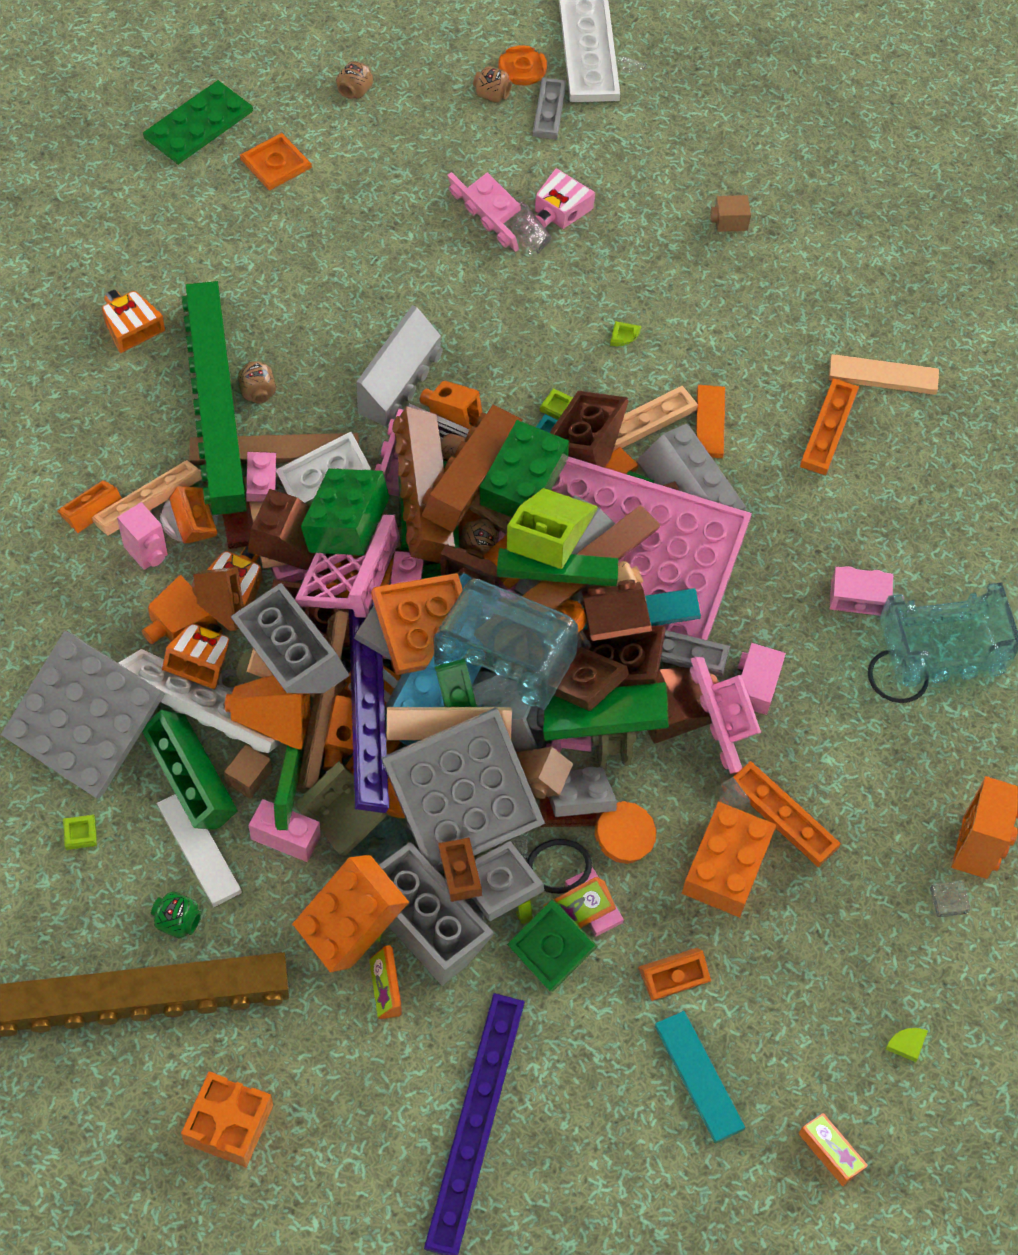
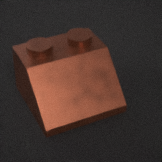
(616, 610)

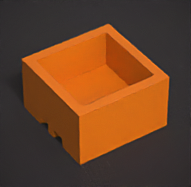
(227, 1119)

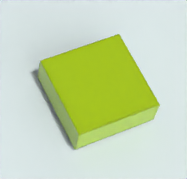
(555, 403)
(80, 832)

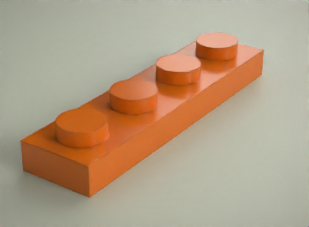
(829, 427)
(789, 816)

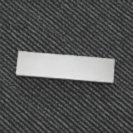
(200, 853)

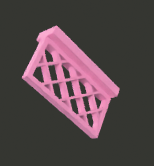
(370, 574)

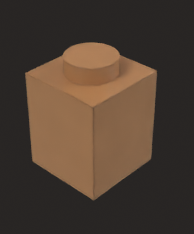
(731, 213)
(248, 771)

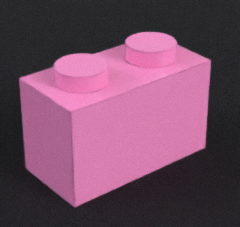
(142, 536)
(860, 590)
(760, 675)
(296, 841)

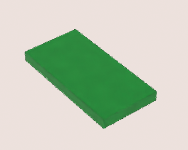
(619, 712)

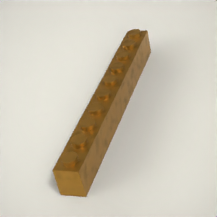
(143, 993)

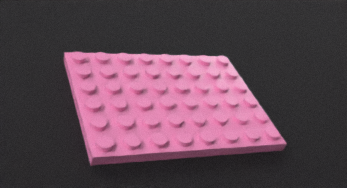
(688, 551)

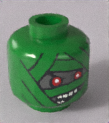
(176, 914)

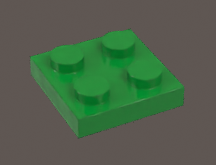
(552, 945)

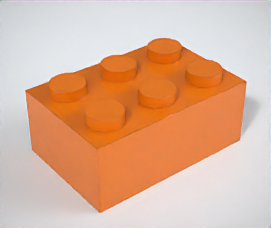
(987, 828)
(728, 859)
(350, 913)

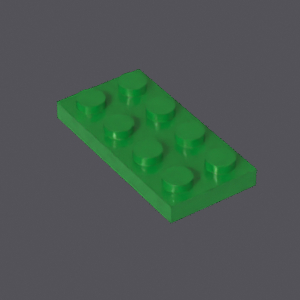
(197, 122)

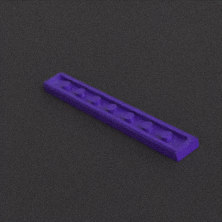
(368, 723)
(474, 1126)

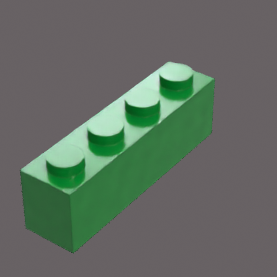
(189, 770)

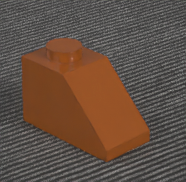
(219, 594)

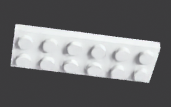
(589, 51)
(195, 700)

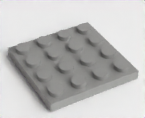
(82, 714)
(463, 787)

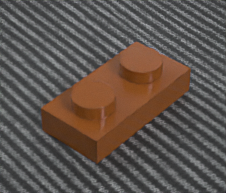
(460, 869)

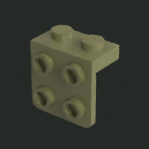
(333, 805)

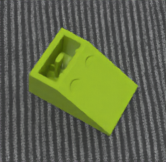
(548, 527)

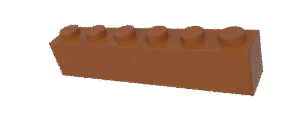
(418, 468)
(463, 475)

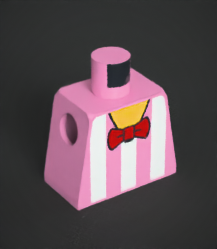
(563, 200)

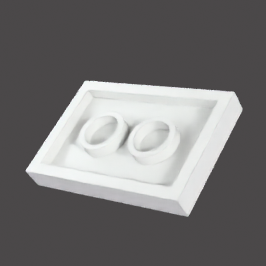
(304, 475)

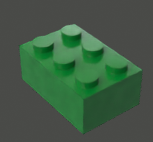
(523, 467)
(345, 511)

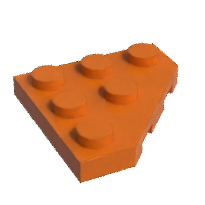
(412, 615)

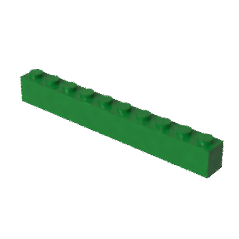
(214, 399)

